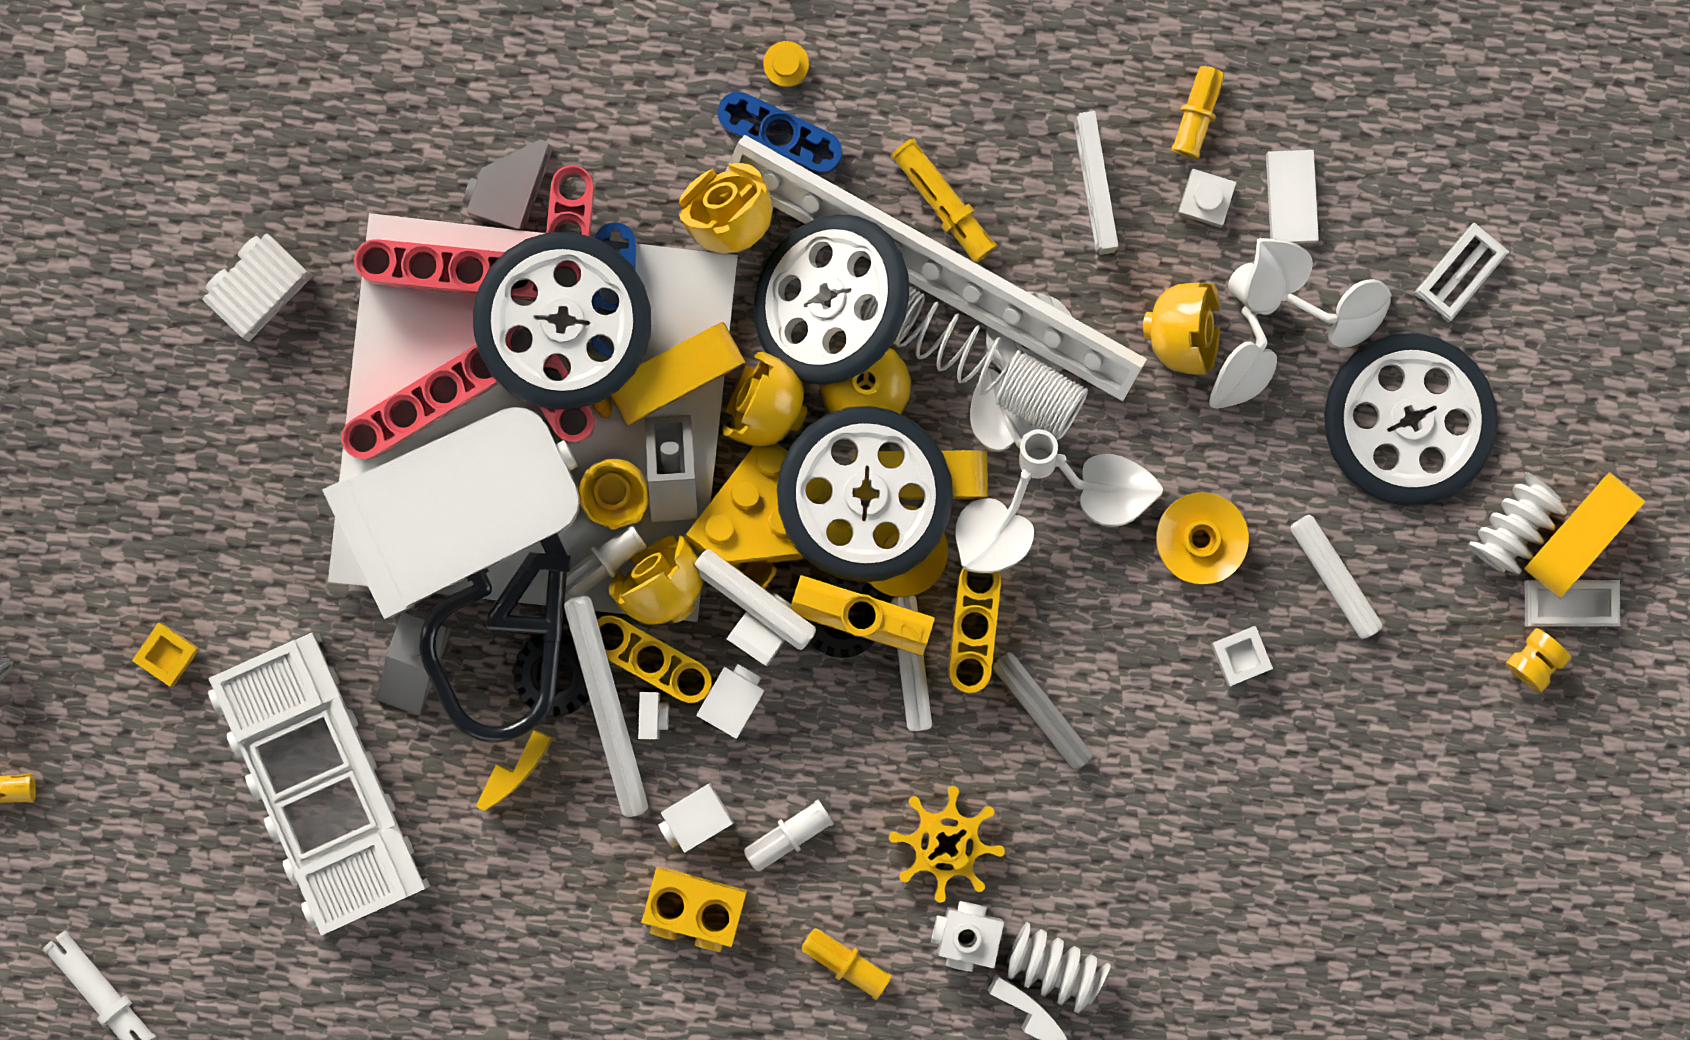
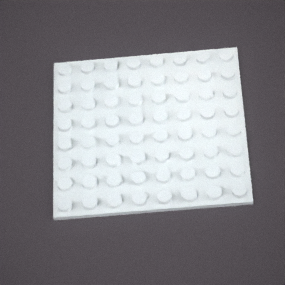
(416, 331)

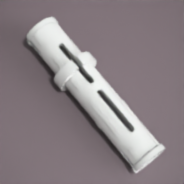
(98, 992)

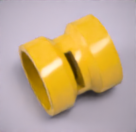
(1538, 660)

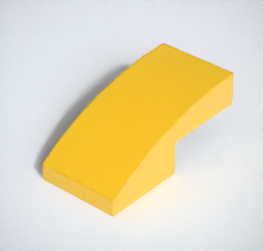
(506, 780)

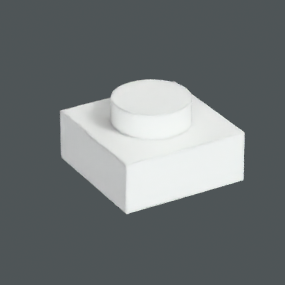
(1206, 198)
(1241, 656)
(652, 715)

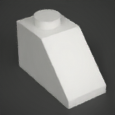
(756, 637)

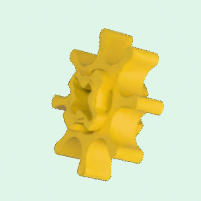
(961, 863)

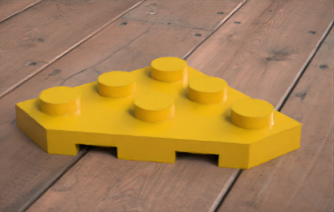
(744, 515)

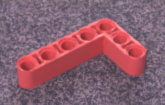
(451, 258)
(430, 411)

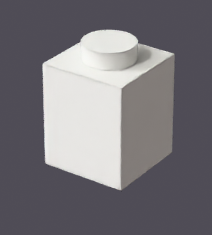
(732, 700)
(695, 819)

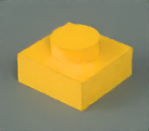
(165, 654)

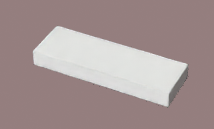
(1095, 183)

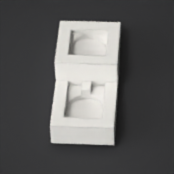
(1038, 1020)

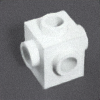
(985, 942)

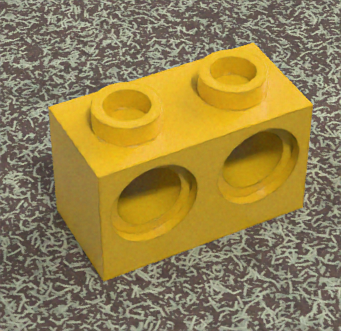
(696, 895)

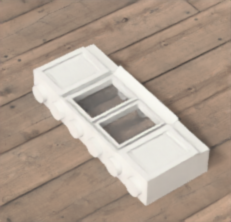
(316, 784)

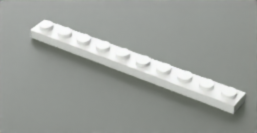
(954, 277)

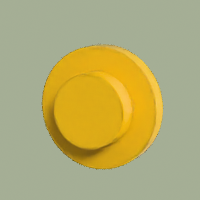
(786, 64)

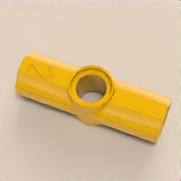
(892, 623)

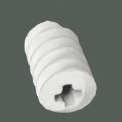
(1519, 526)
(1055, 968)

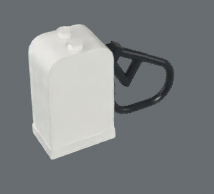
(451, 517)

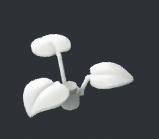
(1276, 273)
(997, 538)

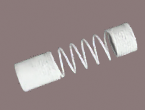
(1028, 387)

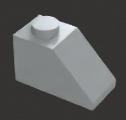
(508, 187)
(670, 468)
(403, 676)

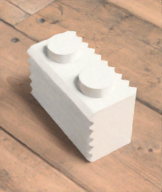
(256, 286)

